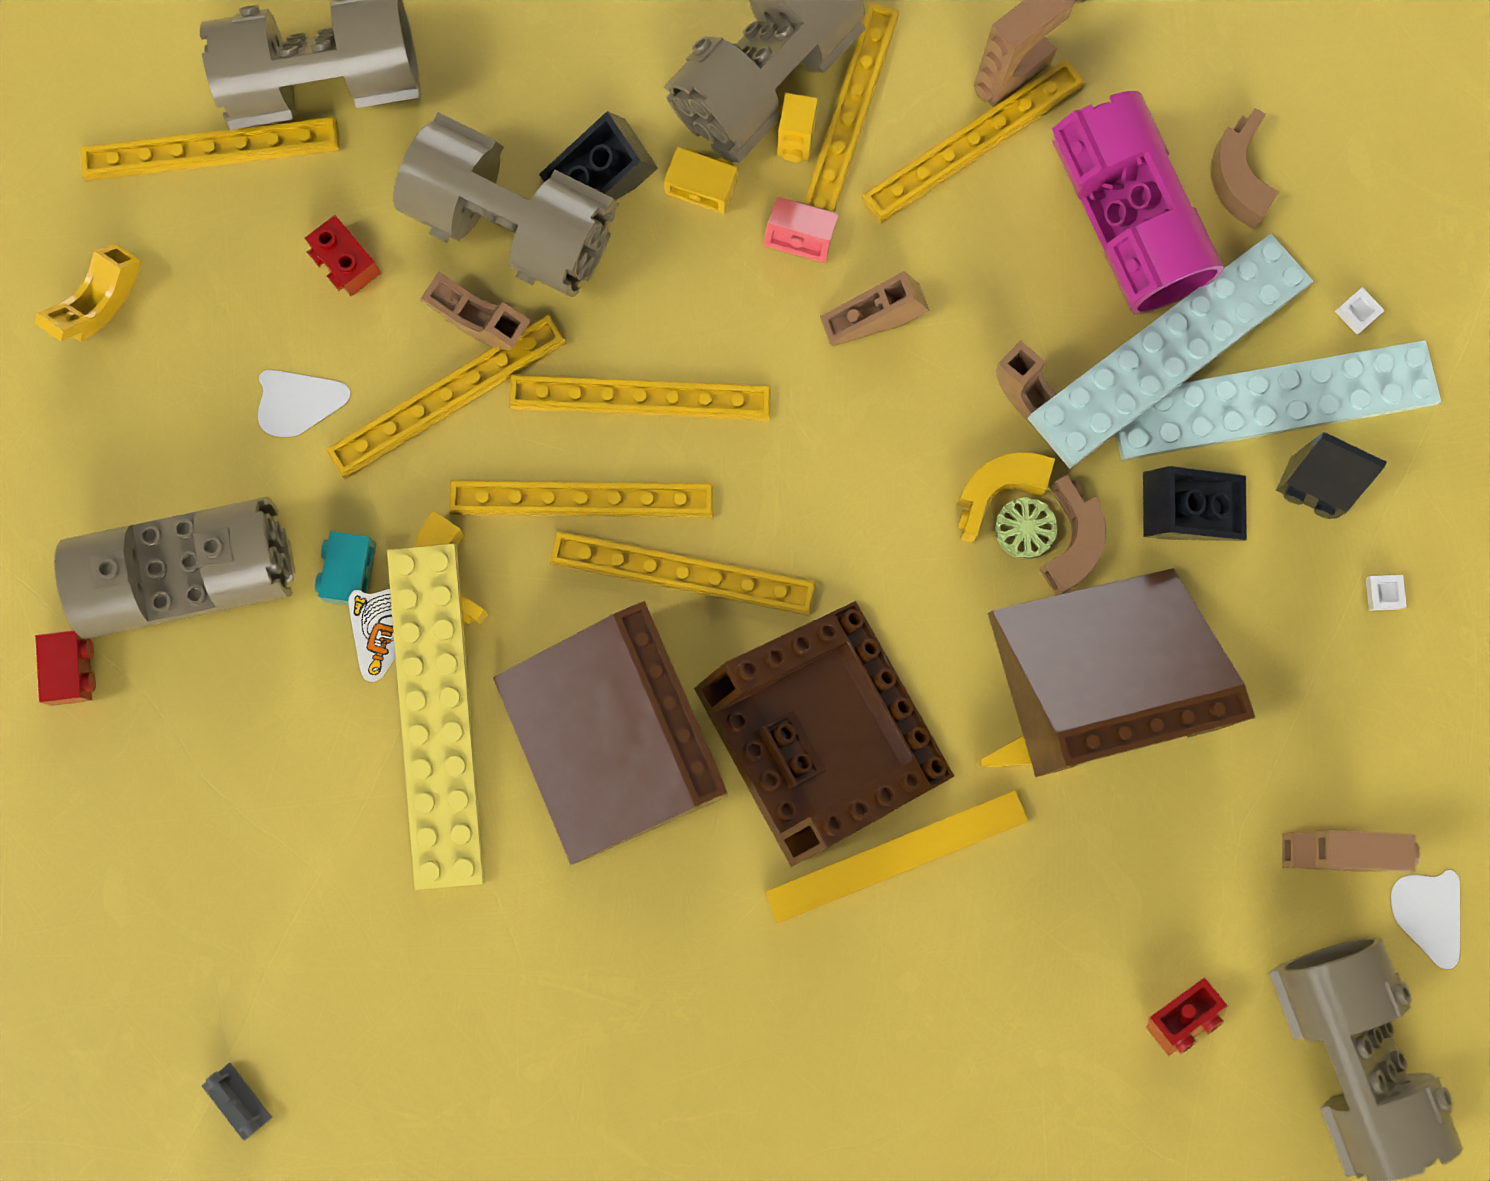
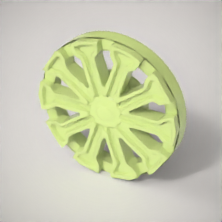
(1025, 528)

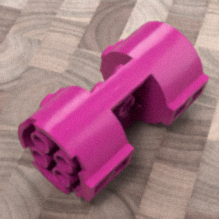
(1136, 202)

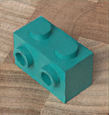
(346, 566)

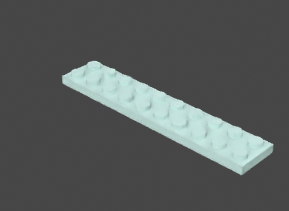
(1169, 351)
(1284, 400)

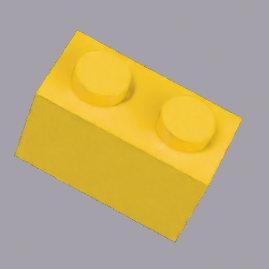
(796, 127)
(701, 179)

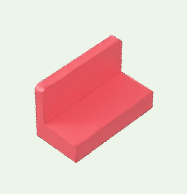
(800, 229)

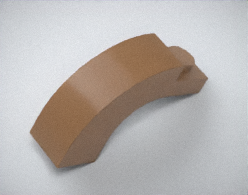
(1233, 180)
(487, 322)
(1023, 380)
(1086, 541)

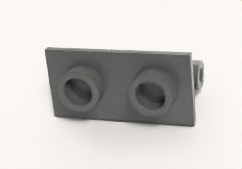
(236, 1101)

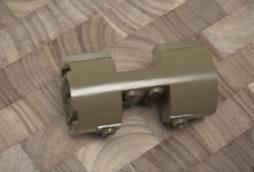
(256, 71)
(730, 88)
(451, 183)
(173, 568)
(1385, 1118)

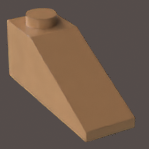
(876, 310)

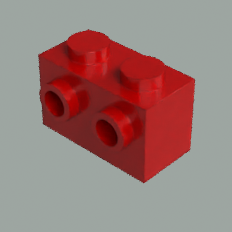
(342, 255)
(64, 668)
(1186, 1017)

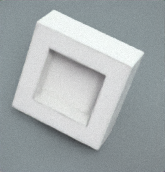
(1359, 311)
(1385, 592)

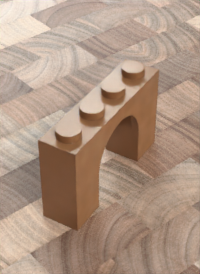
(1019, 47)
(1350, 851)

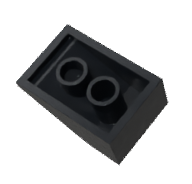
(605, 158)
(1329, 475)
(1194, 505)

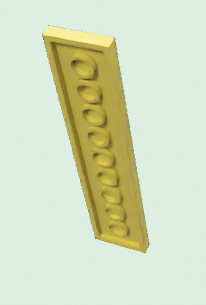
(435, 717)

